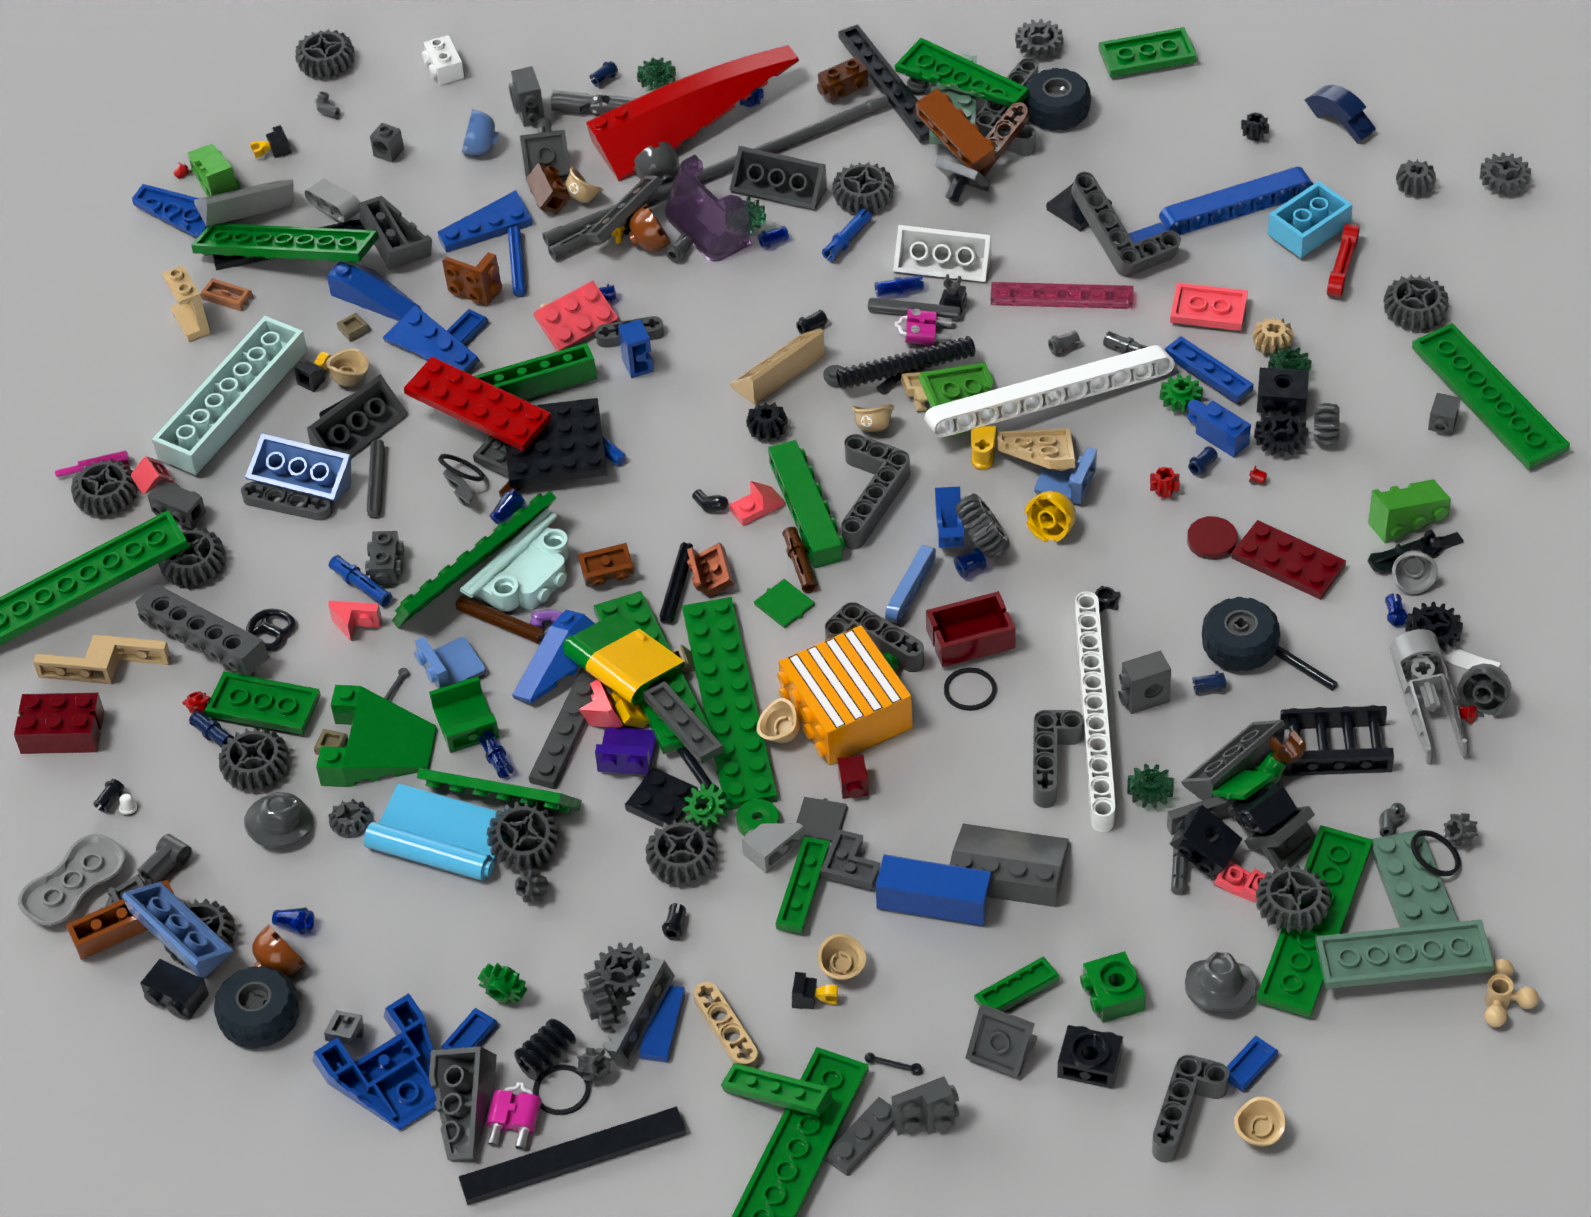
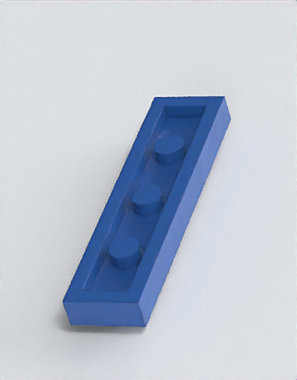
(1209, 369)

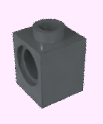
(386, 142)
(1444, 413)

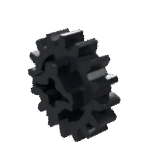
(1281, 433)
(1439, 621)

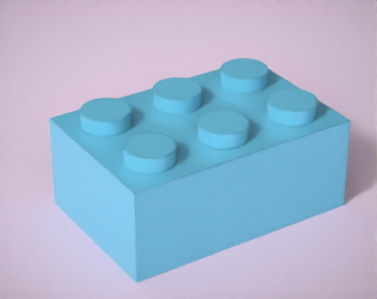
(1309, 219)

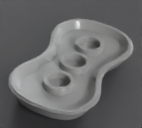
(86, 865)

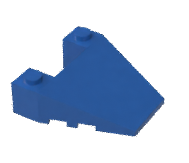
(393, 1076)

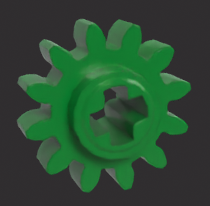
(1180, 392)
(706, 796)
(502, 983)

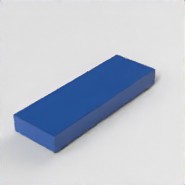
(661, 1031)

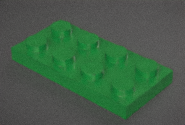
(1147, 52)
(263, 703)

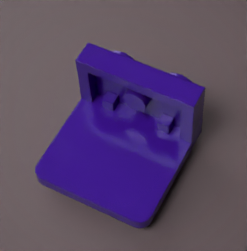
(625, 751)

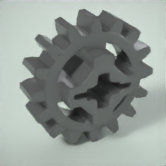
(1039, 38)
(1505, 173)
(622, 968)
(599, 1000)

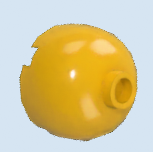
(1050, 515)

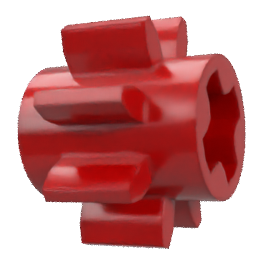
(1164, 482)

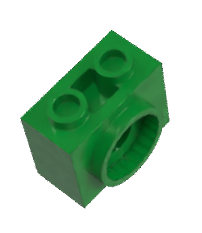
(1100, 980)

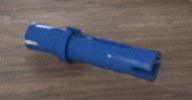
(841, 240)
(352, 575)

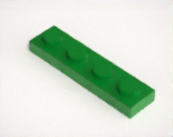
(802, 885)
(776, 1089)

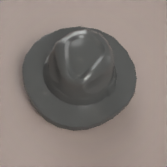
(278, 820)
(1220, 983)

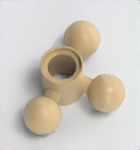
(1526, 997)

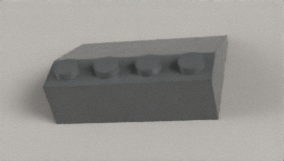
(1021, 863)

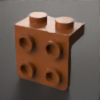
(471, 282)

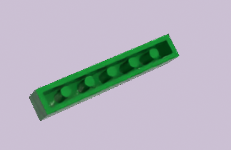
(544, 373)
(805, 503)

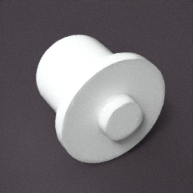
(127, 805)

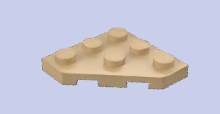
(1042, 447)

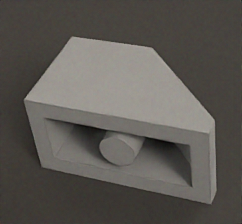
(771, 843)

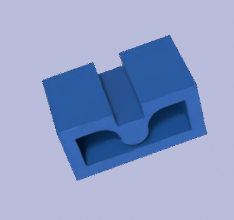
(635, 348)

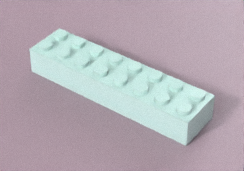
(229, 395)

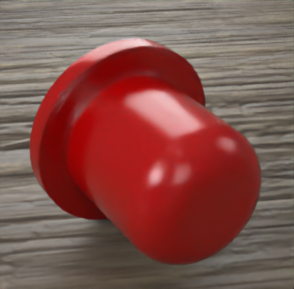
(181, 170)
(1257, 476)
(1468, 713)

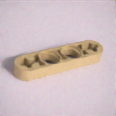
(727, 1025)

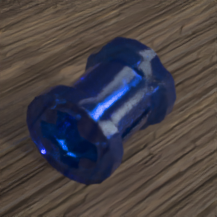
(978, 562)

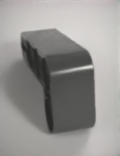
(885, 635)
(1050, 730)
(1178, 1108)

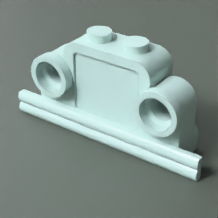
(524, 569)

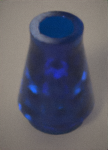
(507, 506)
(296, 919)

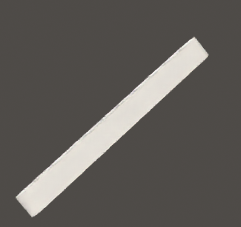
(1049, 391)
(1094, 712)

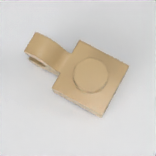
(913, 388)

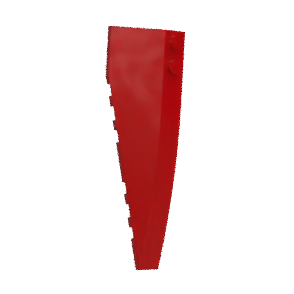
(682, 108)

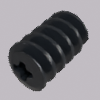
(542, 1046)

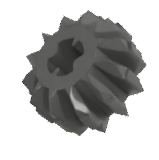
(1415, 178)
(1326, 423)

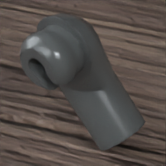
(324, 107)
(1390, 818)

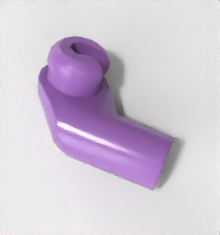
(548, 615)

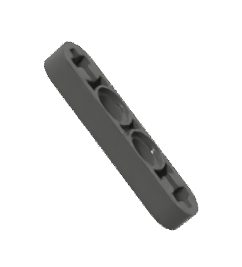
(258, 495)

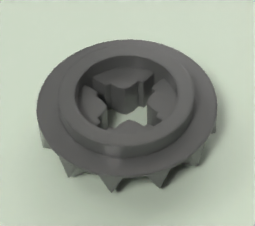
(342, 826)

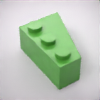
(212, 170)
(1407, 509)

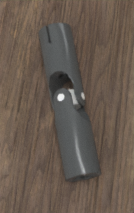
(586, 102)

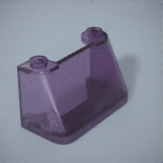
(714, 225)

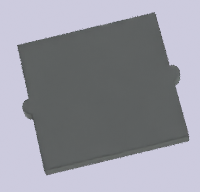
(821, 818)

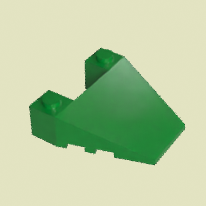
(380, 741)

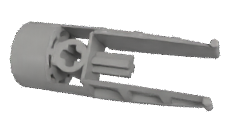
(1418, 658)

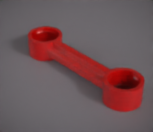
(1348, 244)

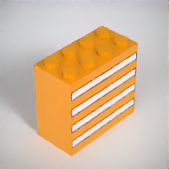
(845, 694)

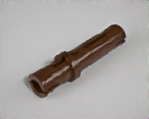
(797, 552)

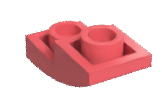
(1239, 881)

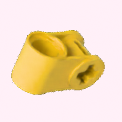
(983, 444)

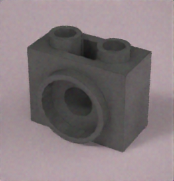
(526, 96)
(1145, 682)

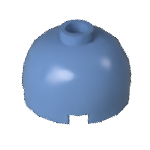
(479, 134)

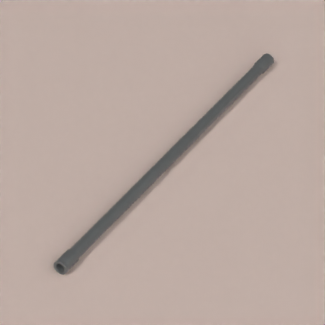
(870, 106)

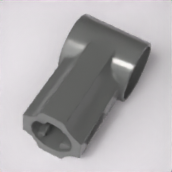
(168, 854)

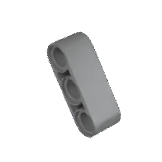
(333, 200)

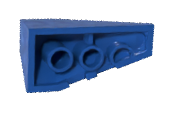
(368, 290)
(549, 662)

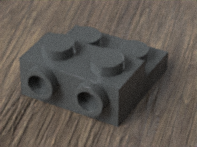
(926, 1106)

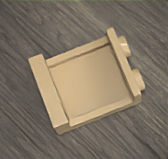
(189, 310)

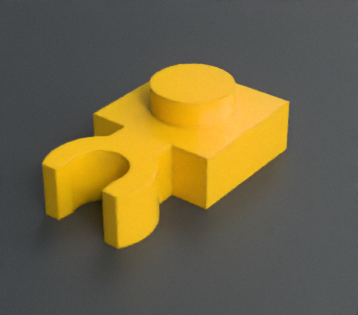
(630, 714)

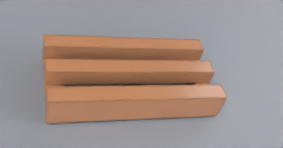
(224, 297)

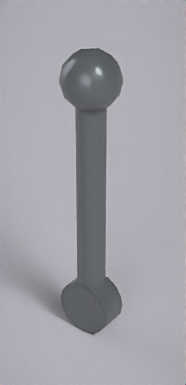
(403, 673)

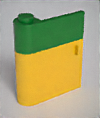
(621, 656)

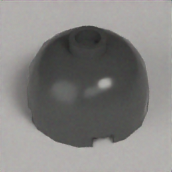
(657, 162)
(1485, 688)

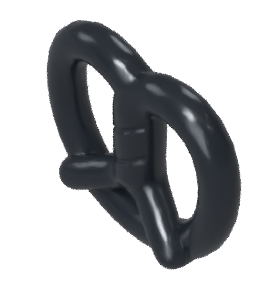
(270, 628)

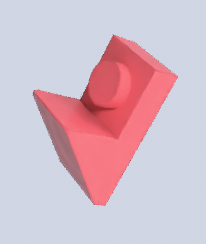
(149, 474)
(757, 504)
(351, 614)
(601, 710)

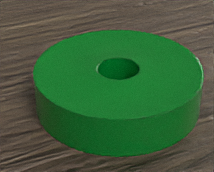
(755, 809)

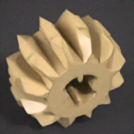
(1272, 335)

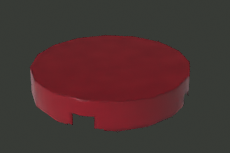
(1212, 537)

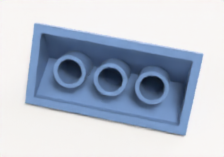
(300, 467)
(177, 928)

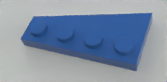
(170, 207)
(486, 223)
(425, 337)

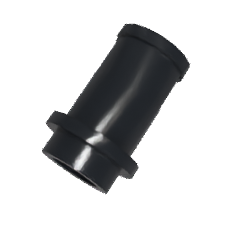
(811, 322)
(108, 796)
(673, 926)

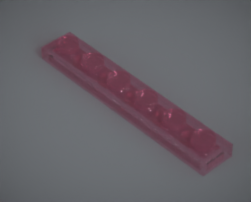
(1061, 295)

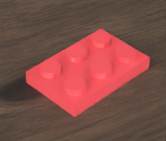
(1209, 306)
(575, 316)

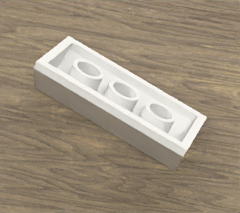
(942, 253)

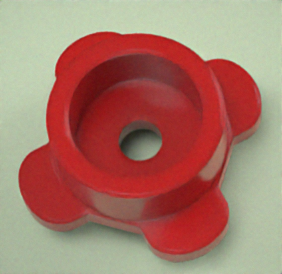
(196, 701)

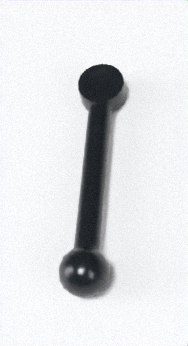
(915, 1068)

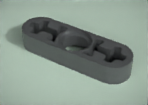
(612, 328)

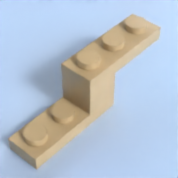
(102, 659)

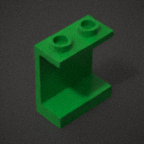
(462, 714)

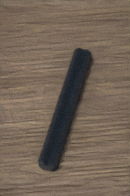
(675, 584)

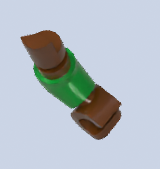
(1283, 754)

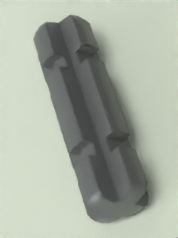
(1179, 873)

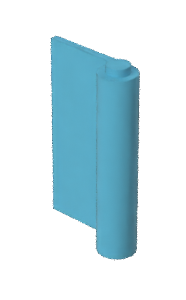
(435, 832)

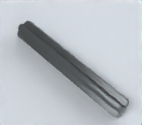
(900, 308)
(375, 478)

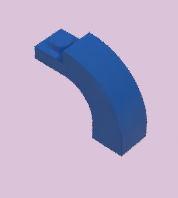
(949, 526)

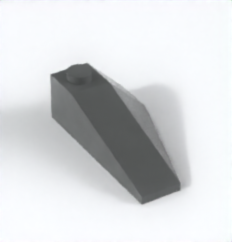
(463, 1090)

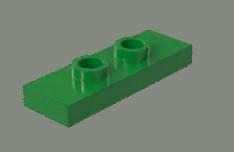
(1018, 985)

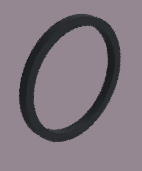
(474, 478)
(969, 707)
(1427, 866)
(564, 1111)

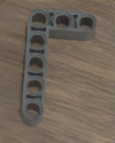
(1025, 142)
(1116, 232)
(890, 473)

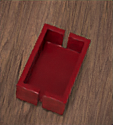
(970, 629)
(59, 723)

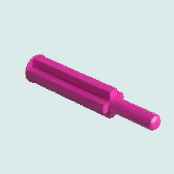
(122, 455)

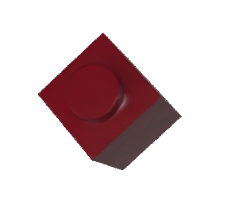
(853, 776)

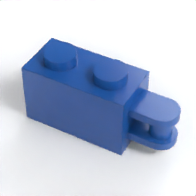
(1219, 426)

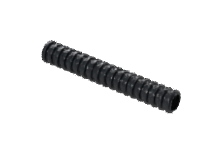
(905, 362)

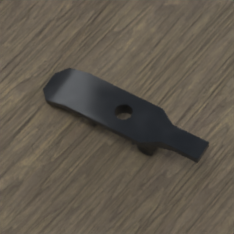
(1429, 544)

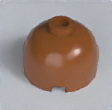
(647, 230)
(274, 952)

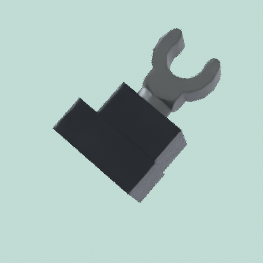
(954, 294)

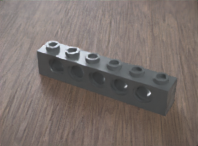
(201, 630)

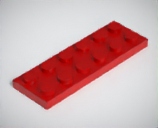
(477, 403)

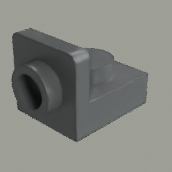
(345, 1026)

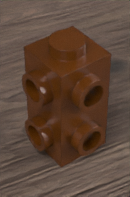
(842, 79)
(547, 188)

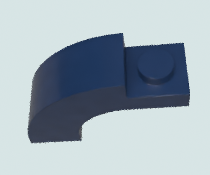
(1343, 106)

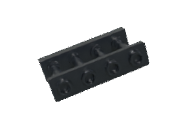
(1342, 760)

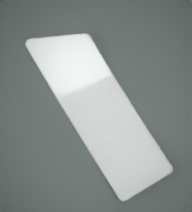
(1464, 659)

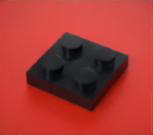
(660, 798)

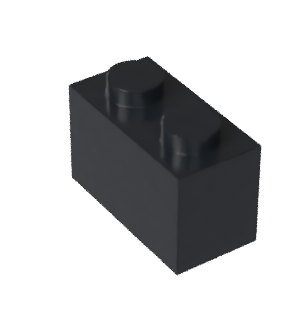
(174, 989)

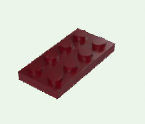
(1288, 559)

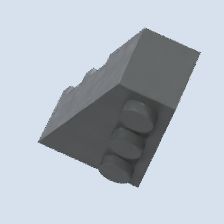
(398, 239)

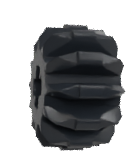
(766, 421)

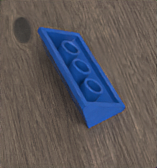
(933, 889)

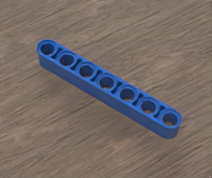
(1235, 201)

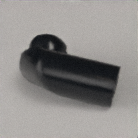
(710, 503)

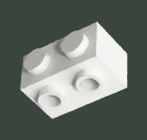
(443, 60)

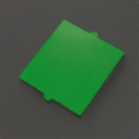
(784, 603)
(1243, 784)

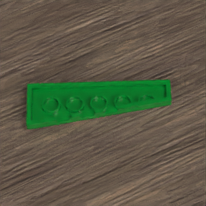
(947, 69)
(503, 791)

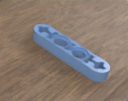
(910, 584)

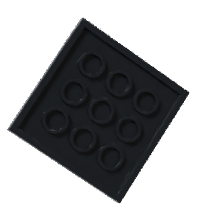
(565, 448)

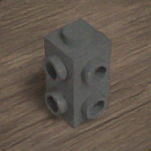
(183, 505)
(384, 557)

